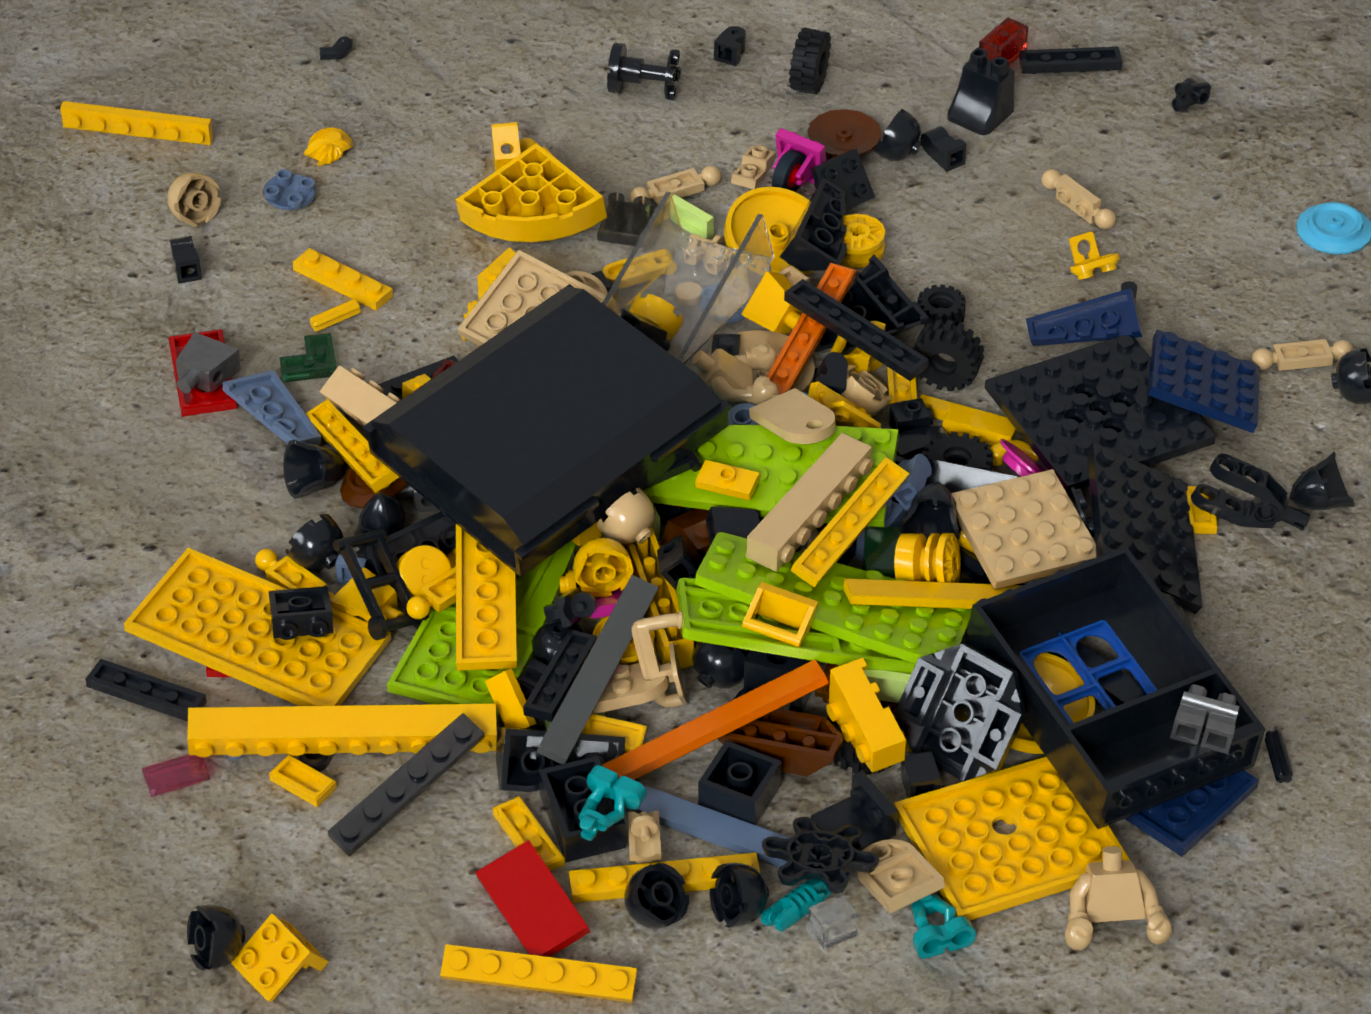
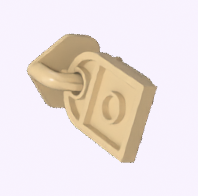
(646, 679)

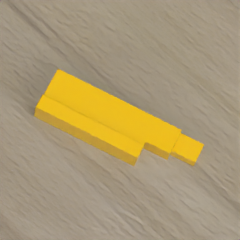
(975, 422)

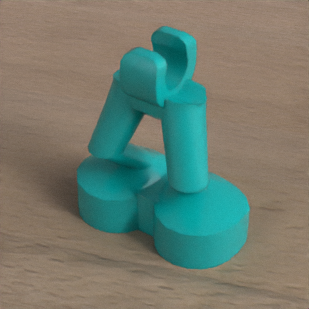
(607, 784)
(933, 939)

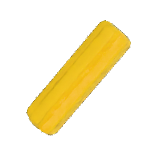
(335, 315)

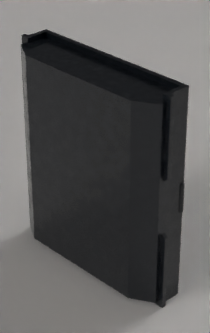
(546, 427)

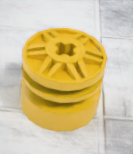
(929, 559)

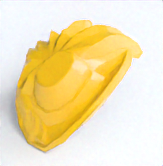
(328, 145)

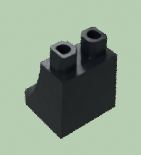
(983, 94)

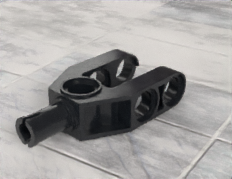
(1263, 511)

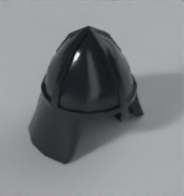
(310, 468)
(1321, 487)
(931, 512)
(381, 513)

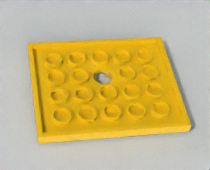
(996, 870)

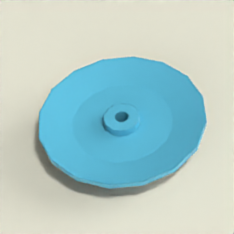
(1334, 228)

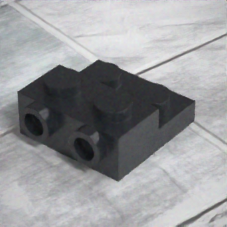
(301, 612)

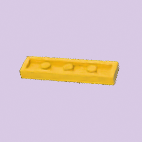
(342, 279)

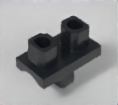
(570, 607)

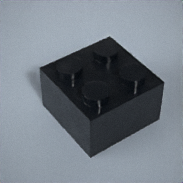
(740, 782)

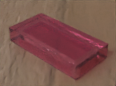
(175, 774)

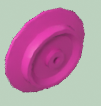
(1019, 460)

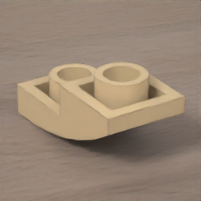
(754, 167)

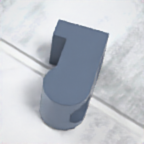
(919, 471)

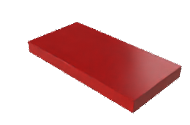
(198, 400)
(532, 901)

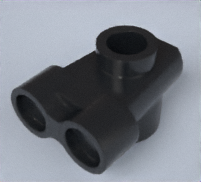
(1190, 93)

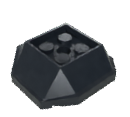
(935, 704)

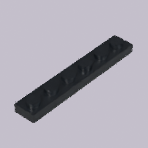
(856, 329)
(405, 784)

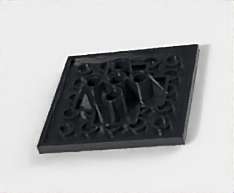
(1096, 399)

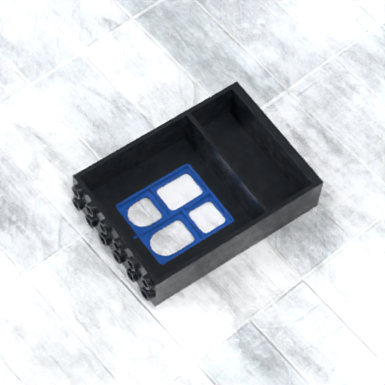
(1125, 754)

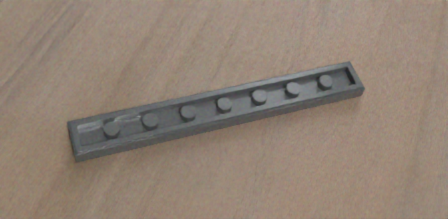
(596, 671)

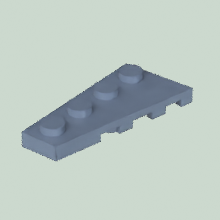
(273, 406)

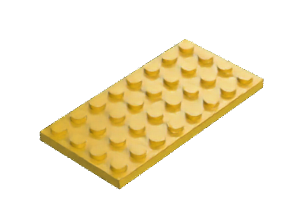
(226, 624)

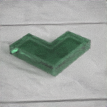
(315, 364)

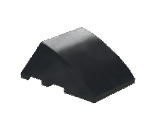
(881, 300)

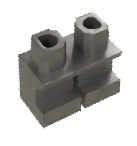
(1217, 716)

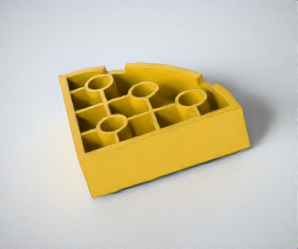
(531, 200)

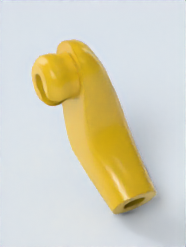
(998, 451)

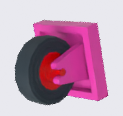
(795, 159)

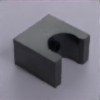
(765, 667)

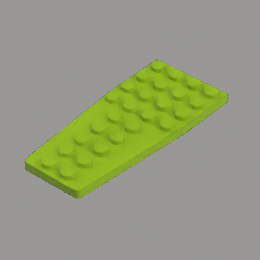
(777, 462)
(719, 621)
(885, 629)
(429, 663)

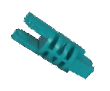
(795, 905)

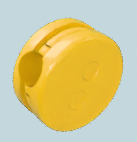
(422, 566)

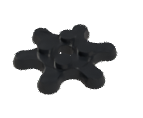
(835, 846)

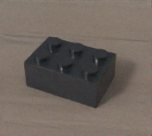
(563, 796)

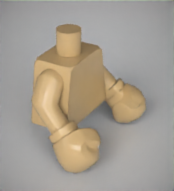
(732, 376)
(1114, 893)

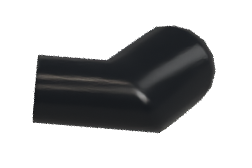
(338, 50)

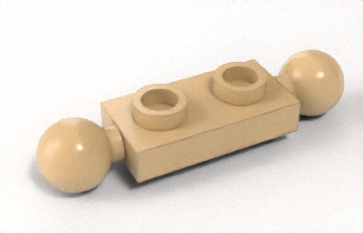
(681, 184)
(1078, 199)
(1301, 354)

